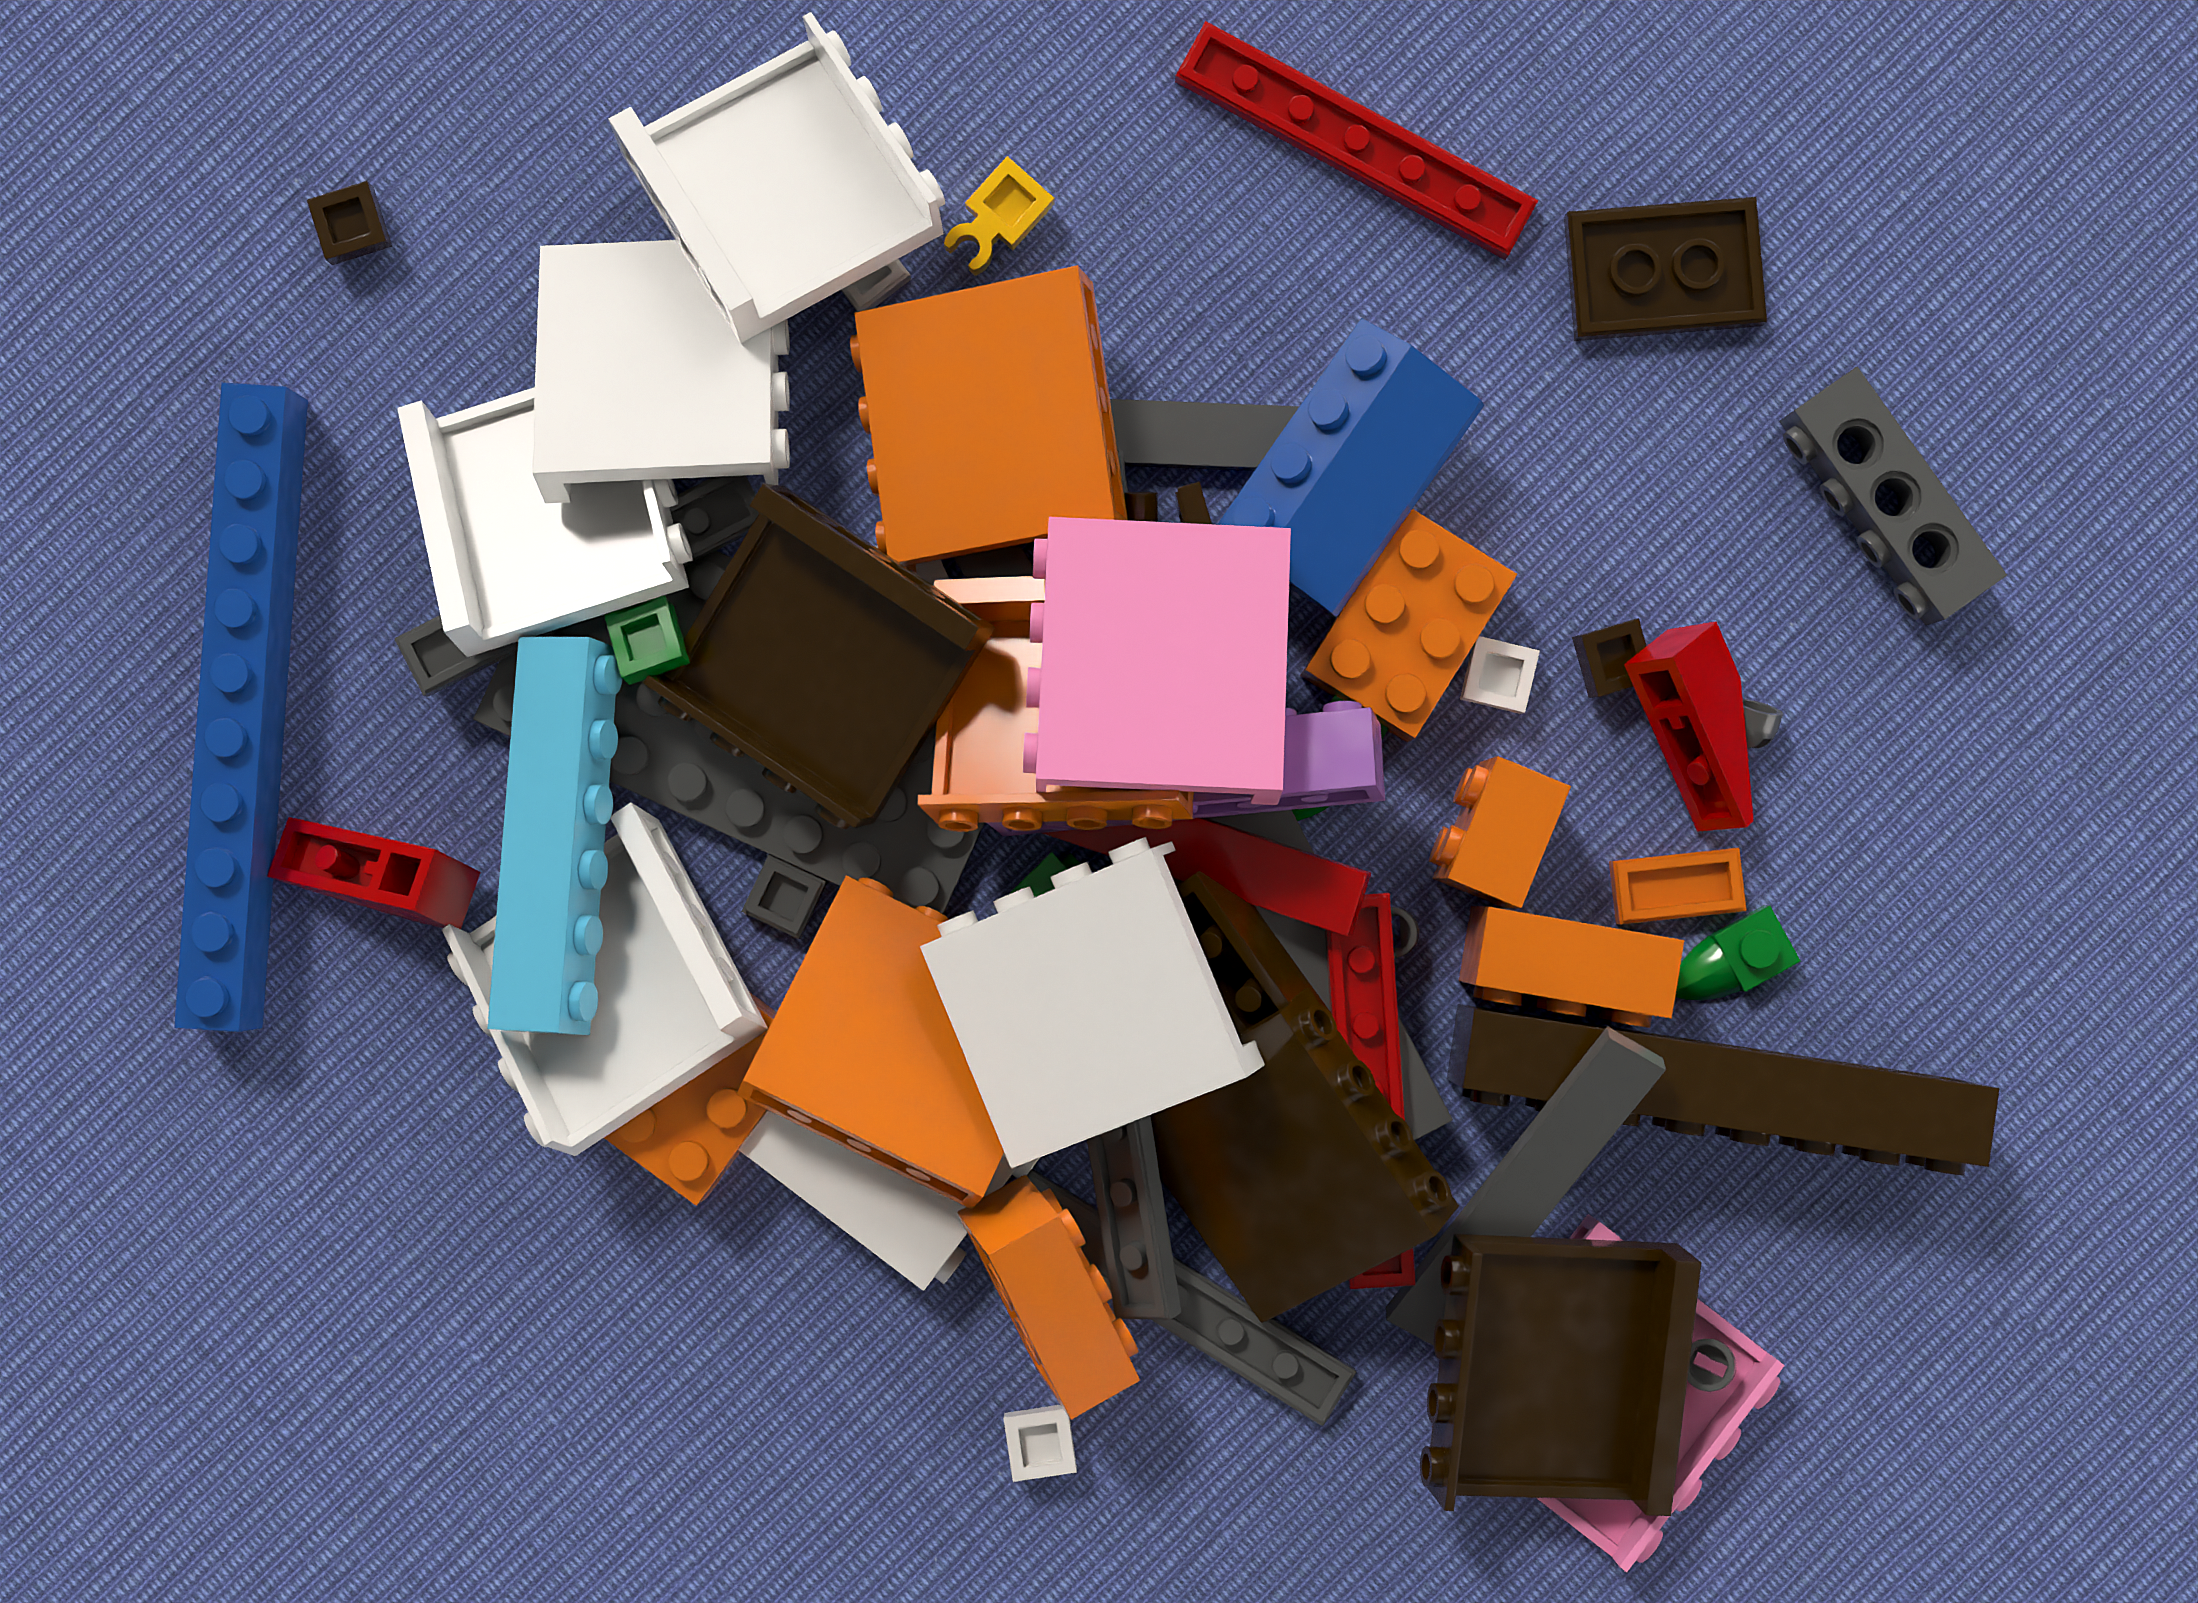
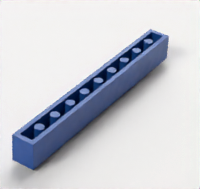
(241, 708)

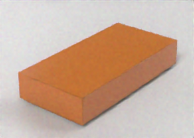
(1677, 886)

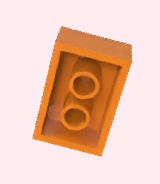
(1409, 625)
(1570, 965)
(698, 1127)
(1052, 1294)

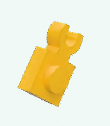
(1004, 209)

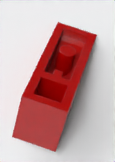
(1699, 721)
(375, 872)

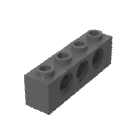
(1925, 508)

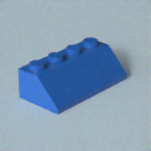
(1355, 461)

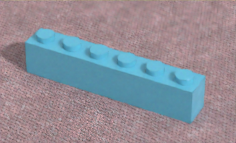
(554, 836)

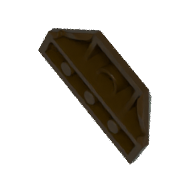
(1242, 952)

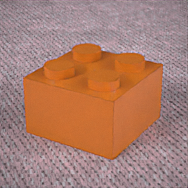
(1499, 831)

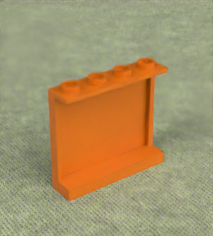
(987, 416)
(984, 727)
(872, 1052)

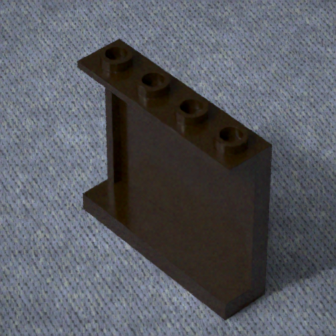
(822, 659)
(1299, 1166)
(1561, 1370)

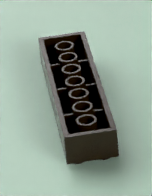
(1740, 1091)

